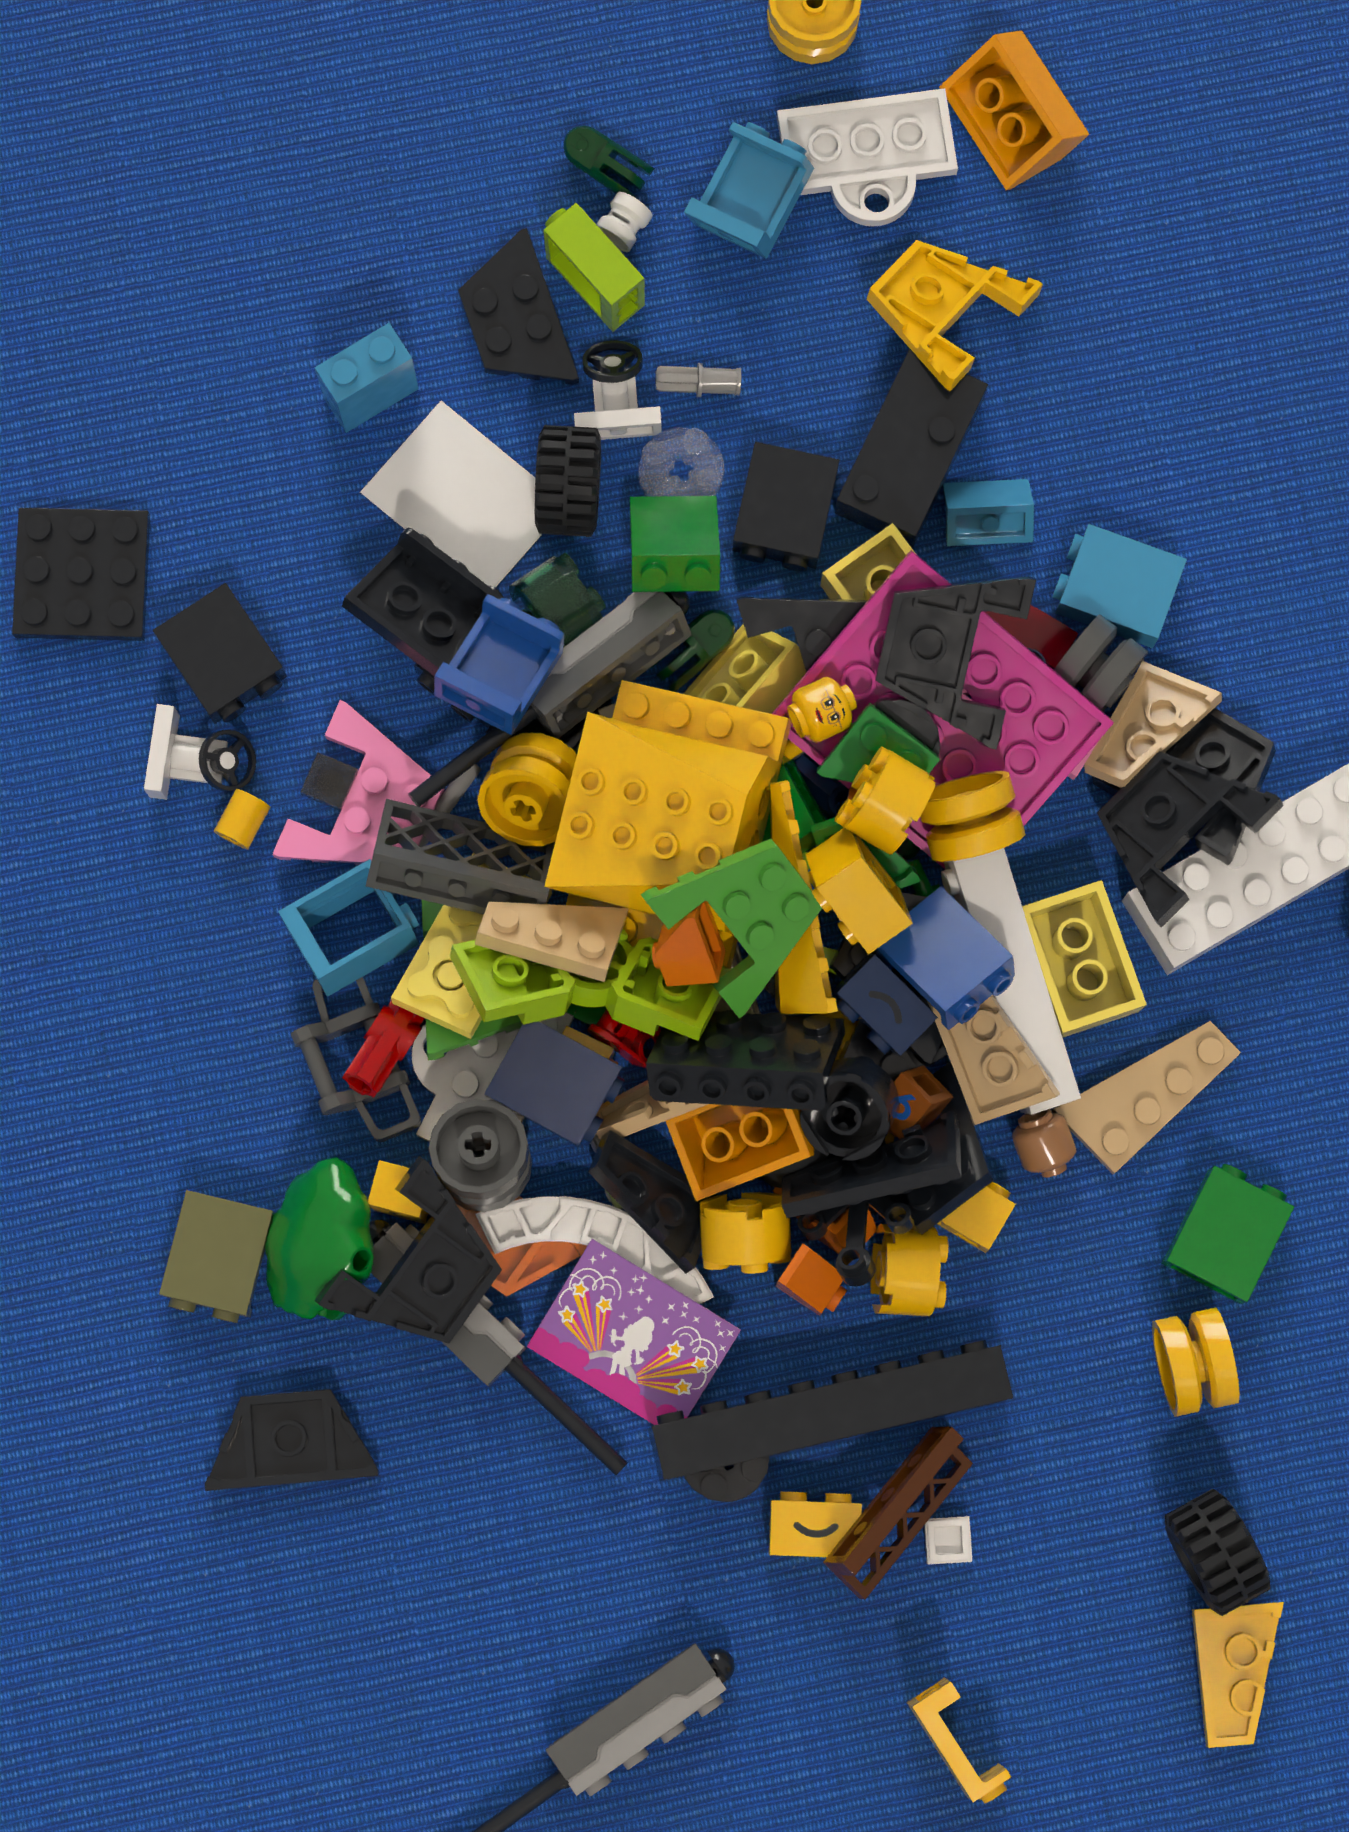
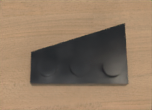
(652, 1195)

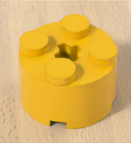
(886, 800)
(744, 1232)
(909, 1272)

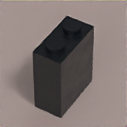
(785, 506)
(221, 654)

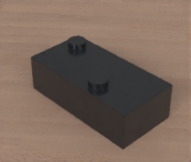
(909, 450)

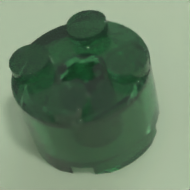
(559, 595)

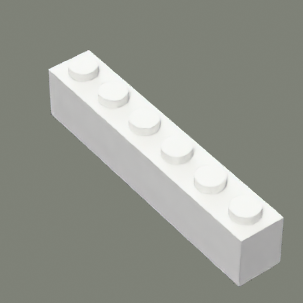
(989, 894)

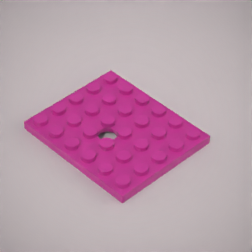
(1045, 719)

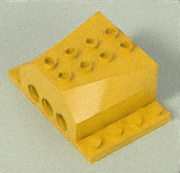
(663, 796)

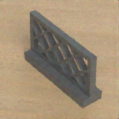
(453, 880)

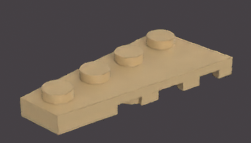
(994, 1064)
(1140, 1100)

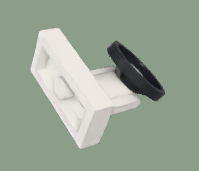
(616, 394)
(192, 757)

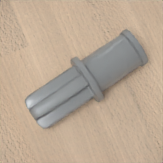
(698, 380)

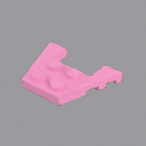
(382, 776)

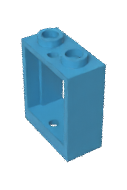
(331, 899)

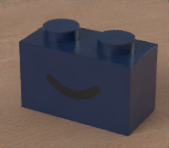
(882, 1005)

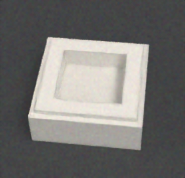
(948, 1540)

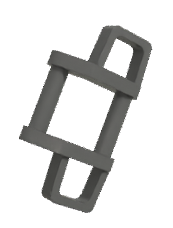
(336, 1102)

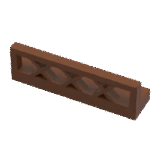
(891, 1508)

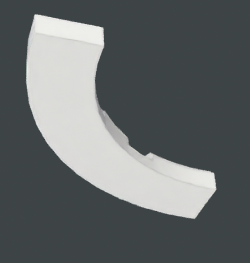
(579, 1222)

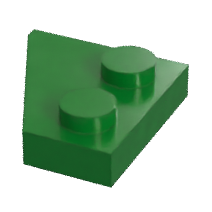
(865, 738)

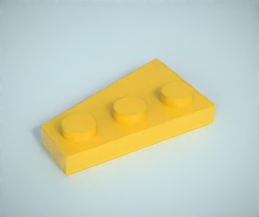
(1233, 1669)

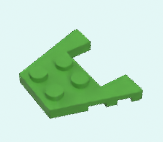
(758, 901)

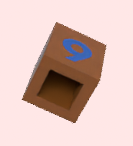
(919, 1098)

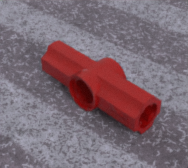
(385, 1044)

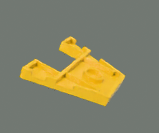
(930, 292)

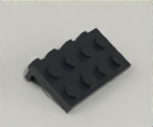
(420, 600)
(748, 1061)

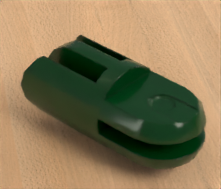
(596, 155)
(710, 635)

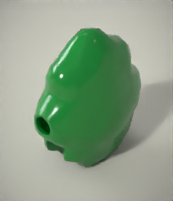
(315, 1236)

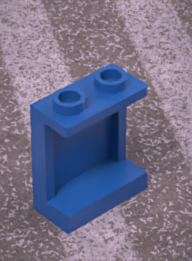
(500, 664)
(949, 958)

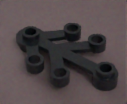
(864, 1268)

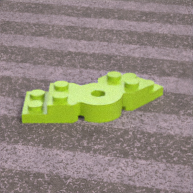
(631, 992)

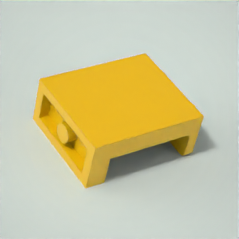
(926, 1709)

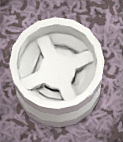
(624, 220)

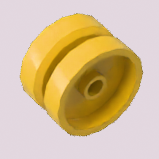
(813, 28)
(527, 788)
(972, 816)
(1195, 1361)

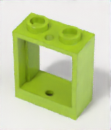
(593, 266)

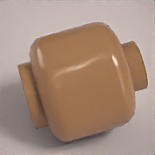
(1044, 1143)

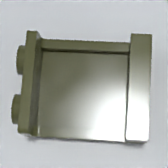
(216, 1256)

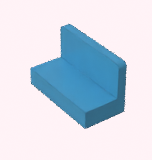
(988, 512)

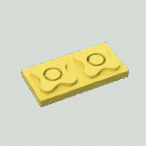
(431, 980)

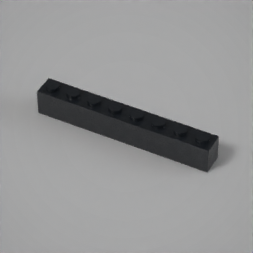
(829, 1412)

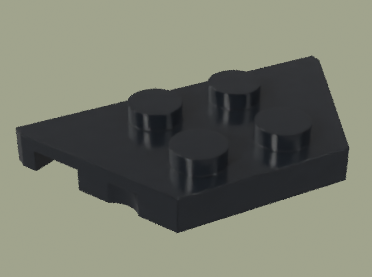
(516, 317)
(289, 1442)

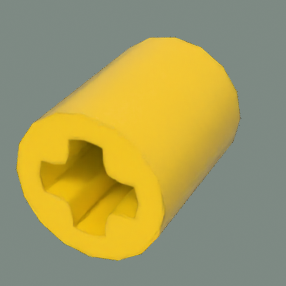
(242, 819)

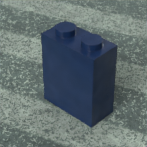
(555, 1082)

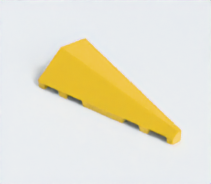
(803, 977)

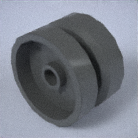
(1099, 674)
(474, 1130)

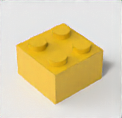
(857, 890)

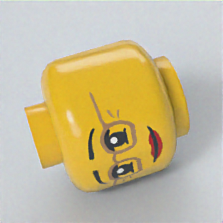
(821, 709)

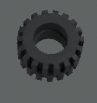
(567, 480)
(1217, 1552)

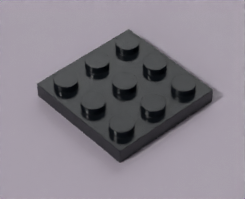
(81, 574)

